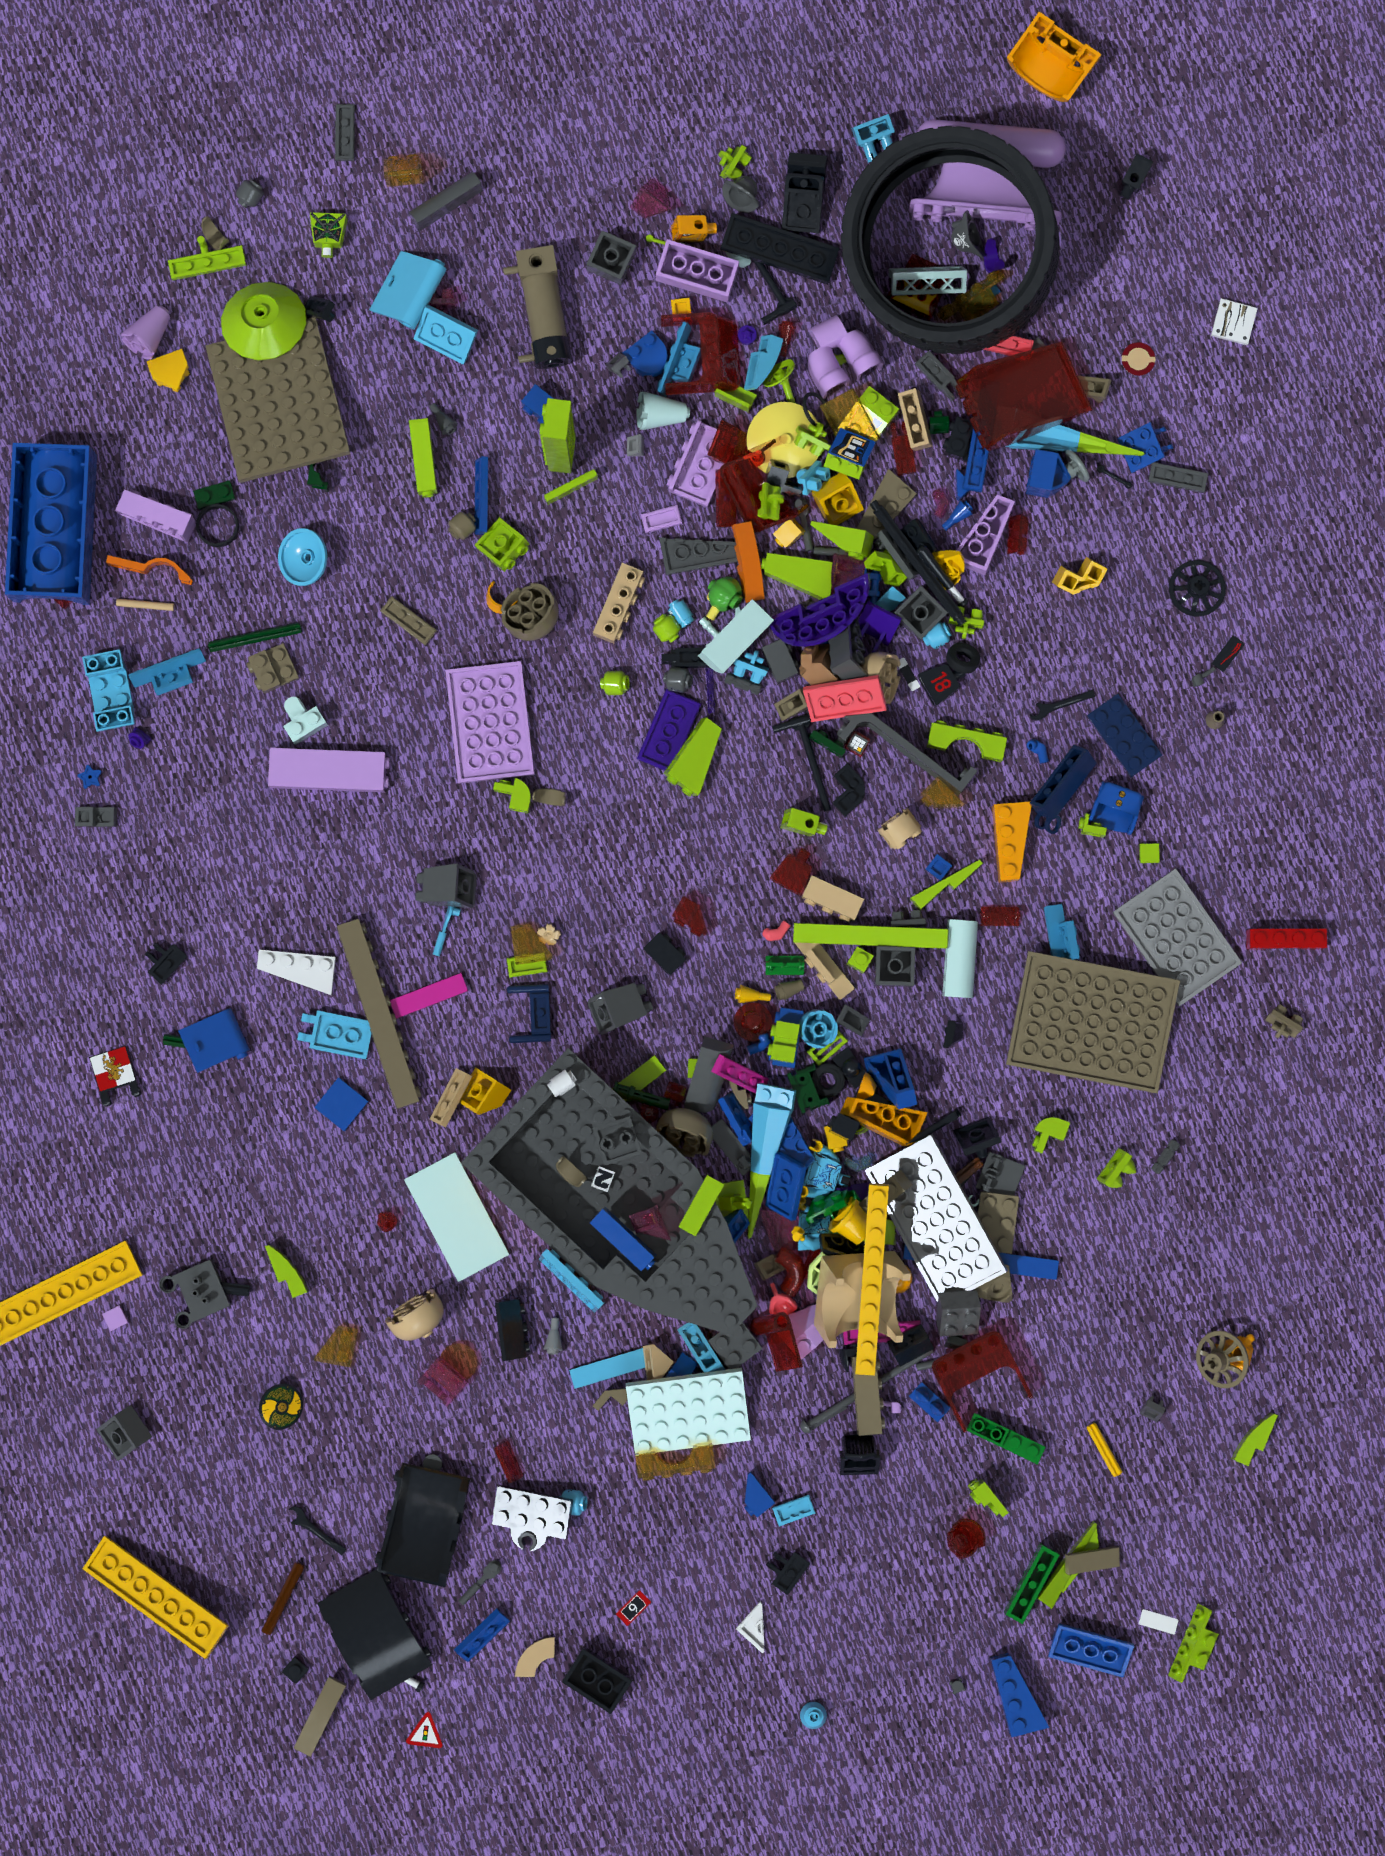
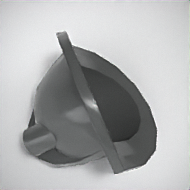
(741, 194)

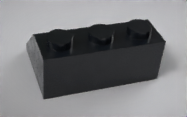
(512, 1329)

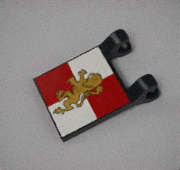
(113, 1071)

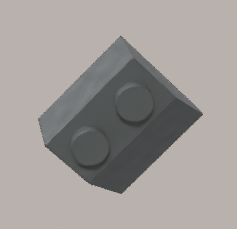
(920, 612)
(124, 1432)

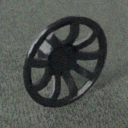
(1197, 588)

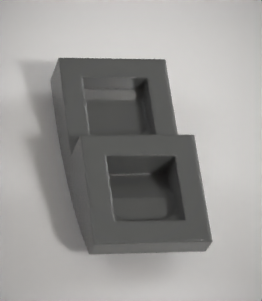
(95, 817)

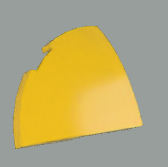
(952, 563)

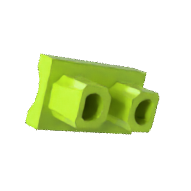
(739, 155)
(819, 443)
(770, 501)
(975, 622)

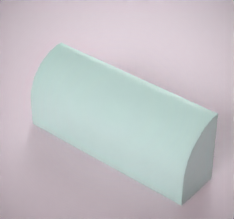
(735, 637)
(960, 959)

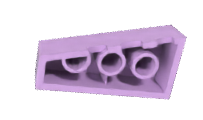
(156, 515)

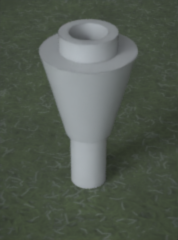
(553, 1342)

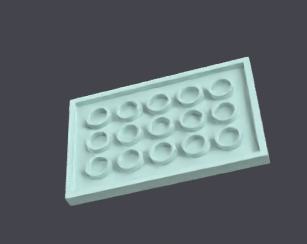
(688, 1411)

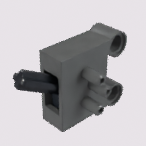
(203, 1291)

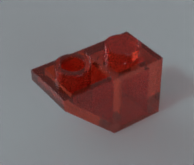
(690, 914)

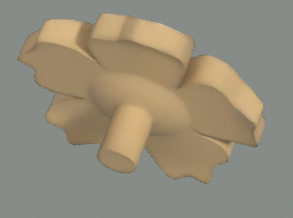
(549, 934)

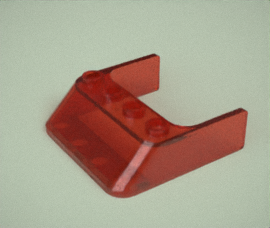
(718, 353)
(972, 1363)

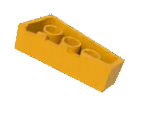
(1010, 836)
(885, 1119)

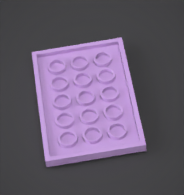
(489, 722)

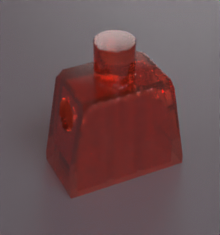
(793, 872)

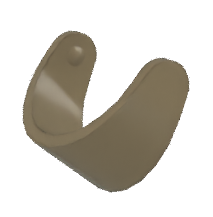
(212, 234)
(549, 796)
(570, 1172)

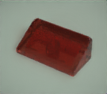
(508, 1462)

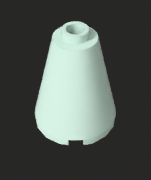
(659, 411)

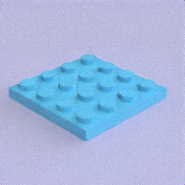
(565, 1274)

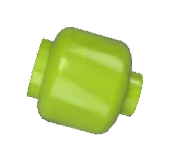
(666, 628)
(615, 683)

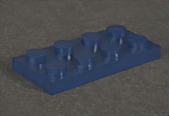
(1124, 735)

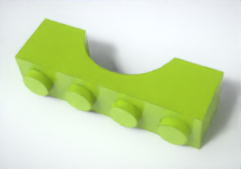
(991, 746)

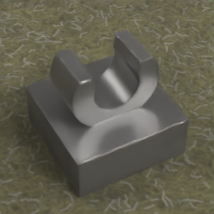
(616, 363)
(1152, 1410)

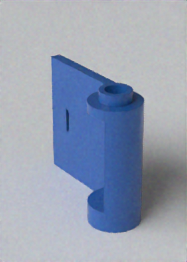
(214, 1040)

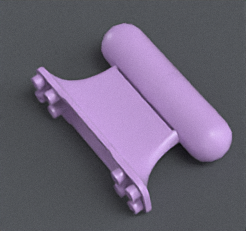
(983, 190)

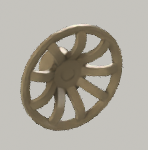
(1219, 1361)

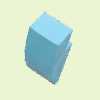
(762, 361)

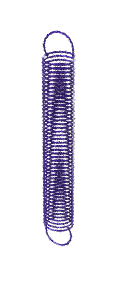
(710, 690)

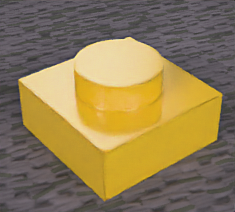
(681, 306)

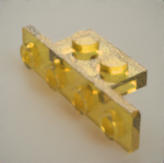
(975, 301)

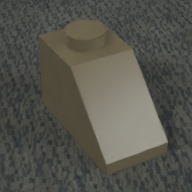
(791, 705)

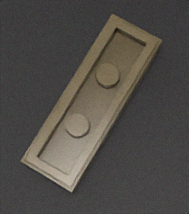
(408, 620)
(1092, 1560)

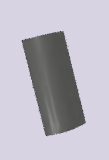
(446, 201)
(706, 1085)

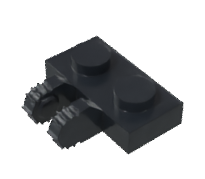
(167, 964)
(790, 1573)

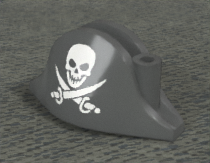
(966, 236)

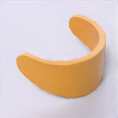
(495, 607)

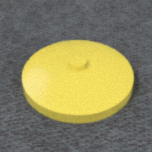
(780, 423)

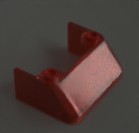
(746, 482)

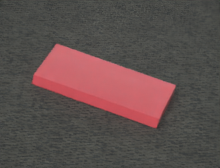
(844, 698)

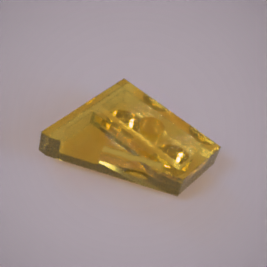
(339, 1347)

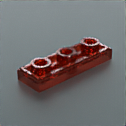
(724, 509)

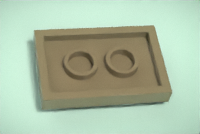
(998, 1217)

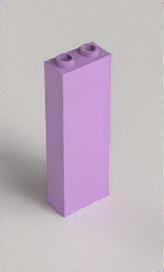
(328, 770)

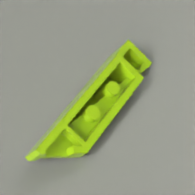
(1059, 1579)

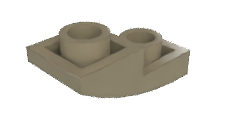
(741, 1095)

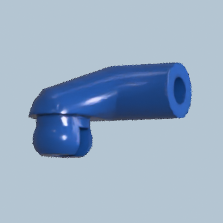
(759, 1046)

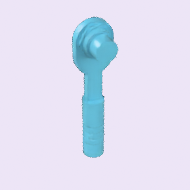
(442, 935)

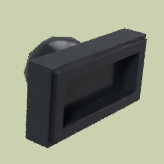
(850, 1067)

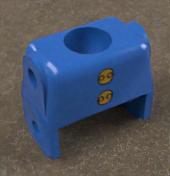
(1116, 807)

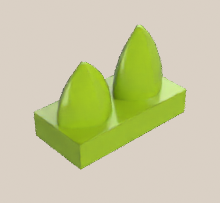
(1120, 1162)

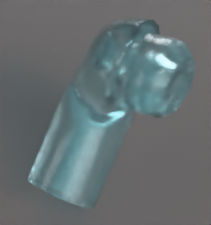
(858, 1165)

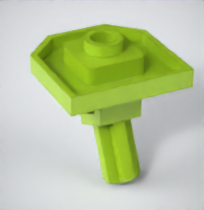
(733, 1198)

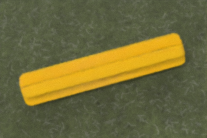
(1104, 1449)

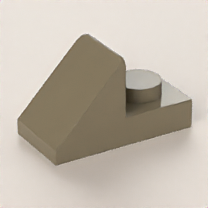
(1095, 387)

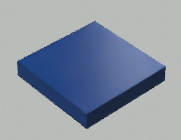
(341, 1104)

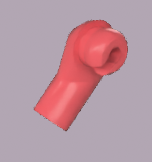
(776, 934)

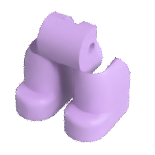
(854, 345)

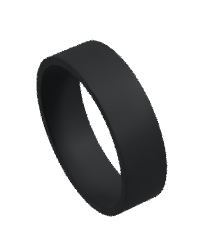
(205, 510)

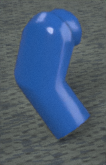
(1038, 748)

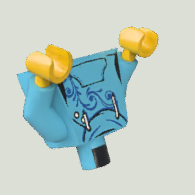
(823, 1173)
(808, 1235)

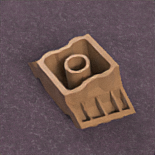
(816, 665)

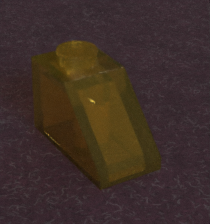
(940, 796)

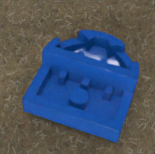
(648, 355)

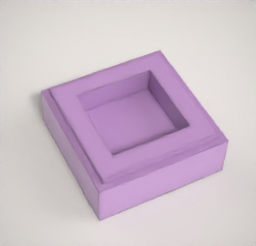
(115, 1318)

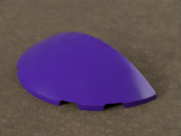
(823, 618)

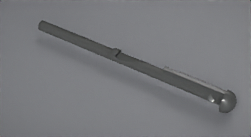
(806, 1427)

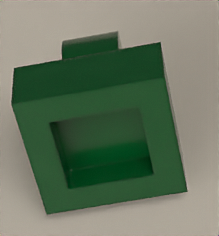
(938, 424)

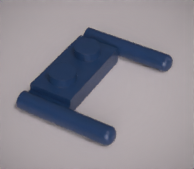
(539, 1013)

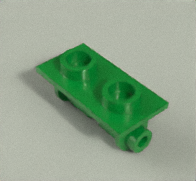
(784, 965)

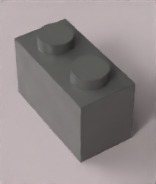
(780, 661)

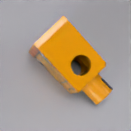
(691, 228)

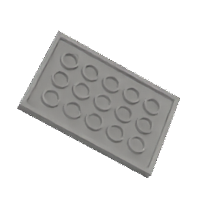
(1177, 936)

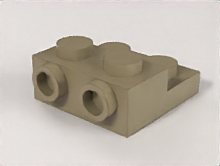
(272, 668)

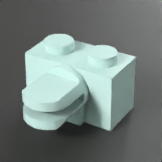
(303, 722)

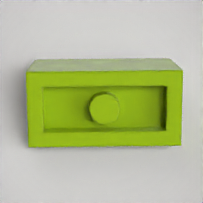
(739, 398)

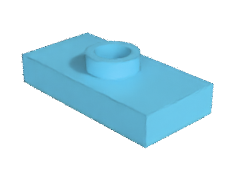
(793, 1510)

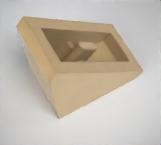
(655, 1362)

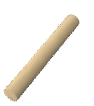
(145, 604)

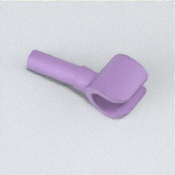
(895, 1407)

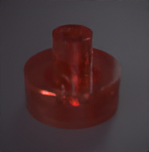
(386, 1221)

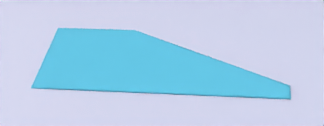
(890, 599)

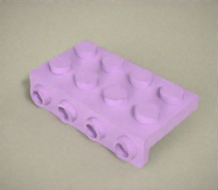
(695, 469)

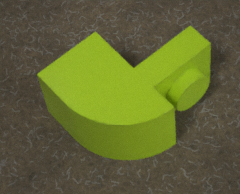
(886, 566)
(519, 793)
(1049, 1127)

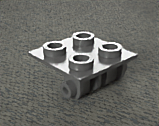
(1000, 1175)

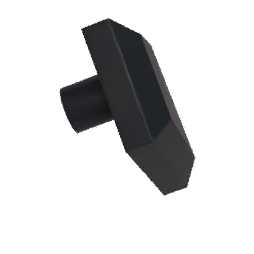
(953, 1033)

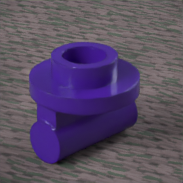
(138, 738)

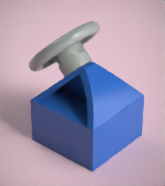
(1050, 474)

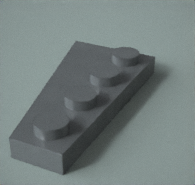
(693, 555)

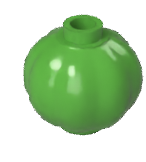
(725, 593)

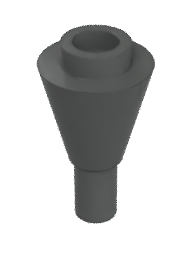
(446, 423)

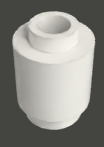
(562, 1083)

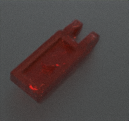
(902, 451)

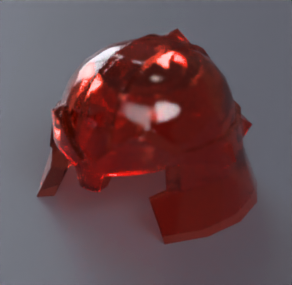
(965, 1538)

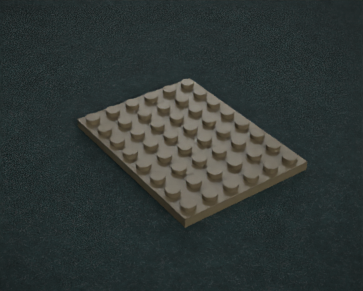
(279, 408)
(1092, 1022)

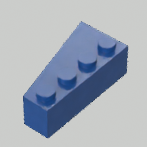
(1017, 1701)

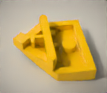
(169, 369)

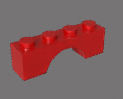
(1286, 938)

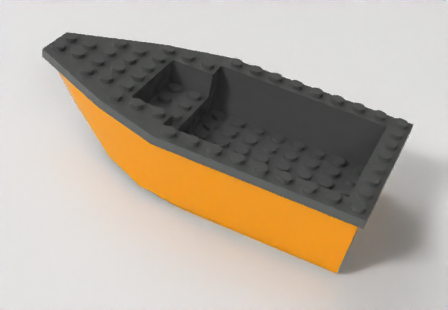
(693, 1275)

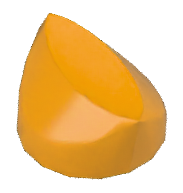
(867, 1087)

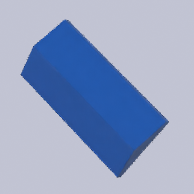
(1090, 1650)

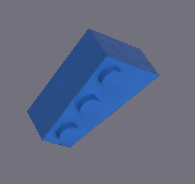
(892, 1077)

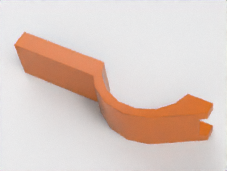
(145, 568)

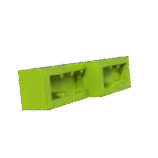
(952, 881)

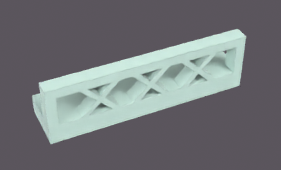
(928, 273)

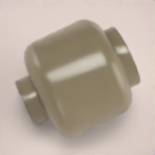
(462, 525)

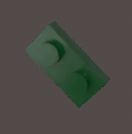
(214, 494)
(834, 747)

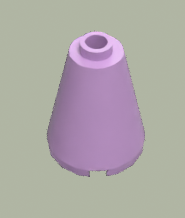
(147, 332)

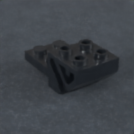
(804, 192)

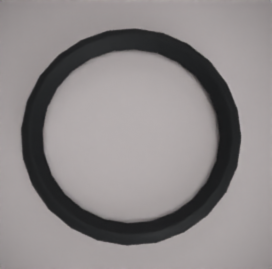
(806, 411)

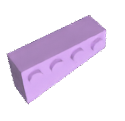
(985, 535)

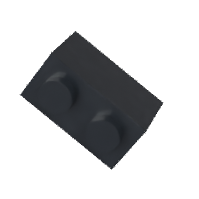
(665, 953)
(843, 1126)

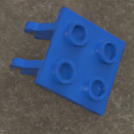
(1144, 440)

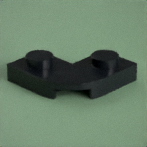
(854, 790)

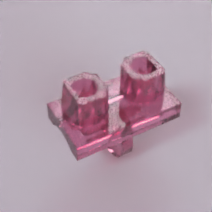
(444, 303)

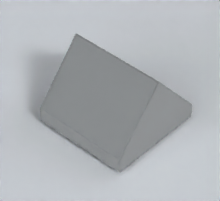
(635, 445)

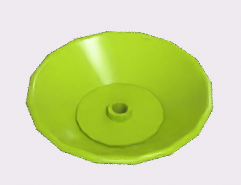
(267, 334)

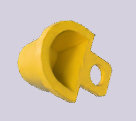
(850, 1222)

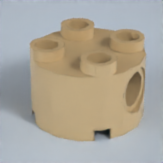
(899, 829)

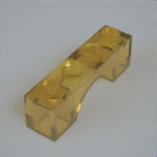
(652, 1465)

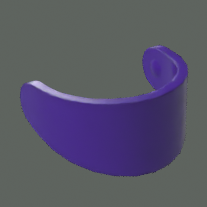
(991, 259)

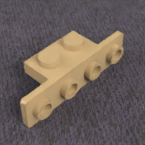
(826, 968)

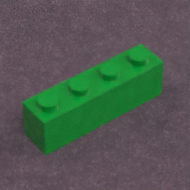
(1031, 1583)

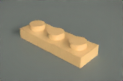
(450, 1097)

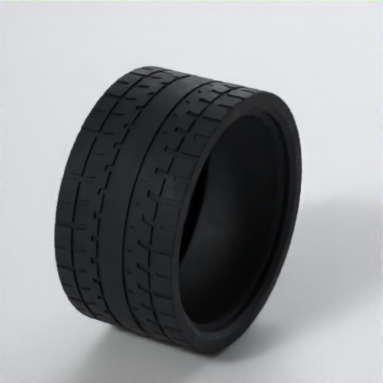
(903, 160)

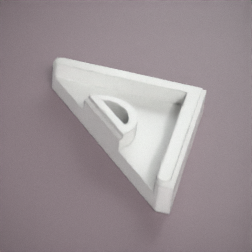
(752, 1627)

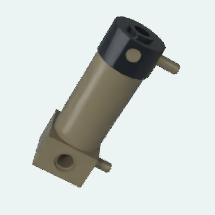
(543, 307)

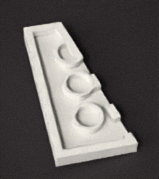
(304, 969)

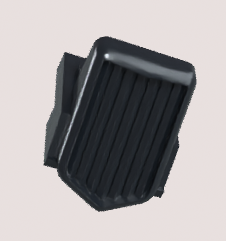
(859, 1455)

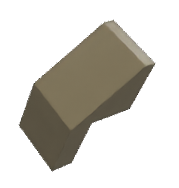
(618, 1394)

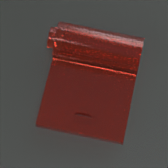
(780, 1339)

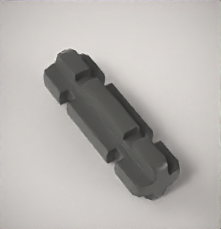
(742, 683)
(1165, 1156)

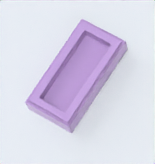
(661, 519)

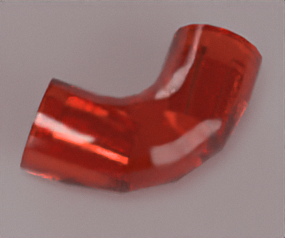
(795, 1270)

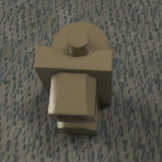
(1282, 1024)

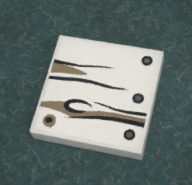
(1234, 321)

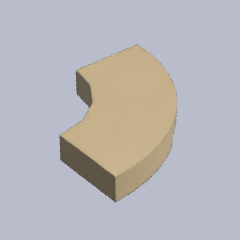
(534, 1655)

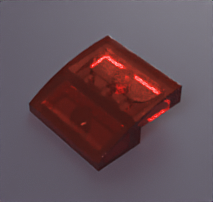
(727, 443)

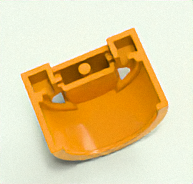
(1052, 64)

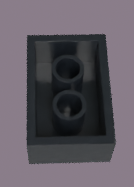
(597, 1680)

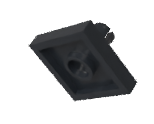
(977, 1137)

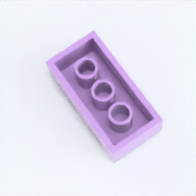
(697, 270)

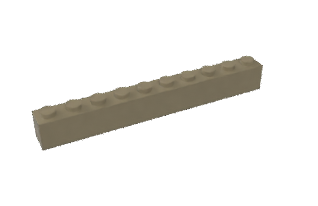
(377, 1013)

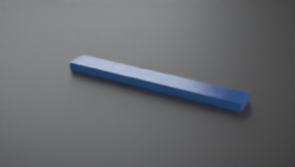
(1021, 1265)

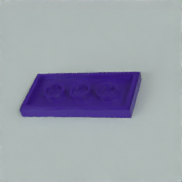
(668, 730)

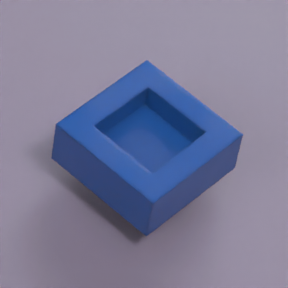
(938, 867)

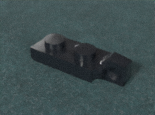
(684, 658)

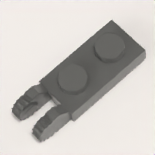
(936, 373)

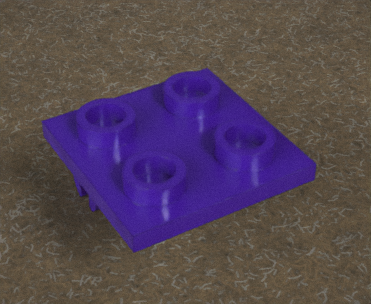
(878, 624)

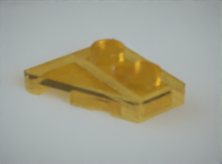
(528, 945)

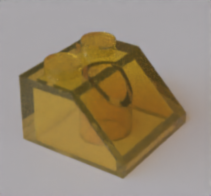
(403, 170)

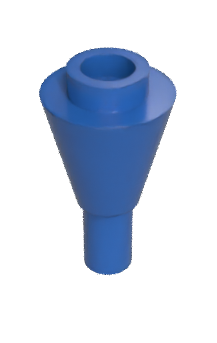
(961, 512)

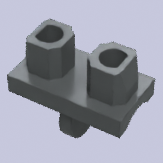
(916, 920)

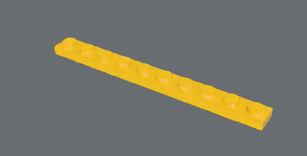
(872, 1279)

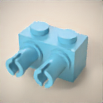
(866, 133)

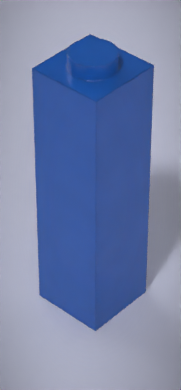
(623, 1239)

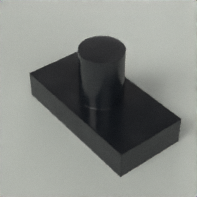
(319, 308)

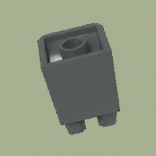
(447, 886)
(618, 1007)

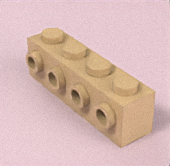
(618, 603)

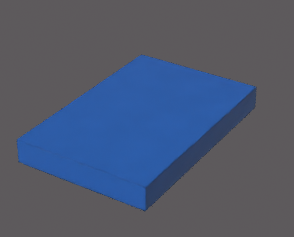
(785, 1186)

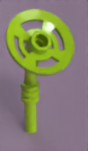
(781, 376)

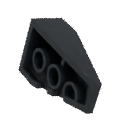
(839, 1245)

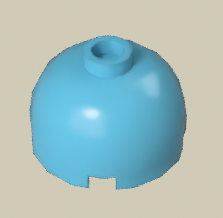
(818, 1028)

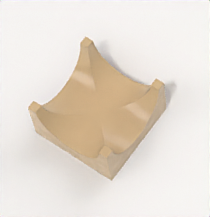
(840, 1295)

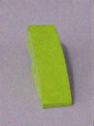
(286, 1271)
(1254, 1439)

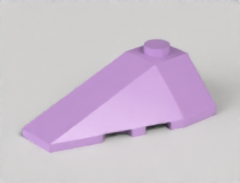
(804, 1330)

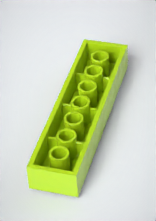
(558, 435)

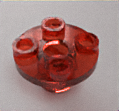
(752, 1021)

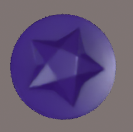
(747, 335)

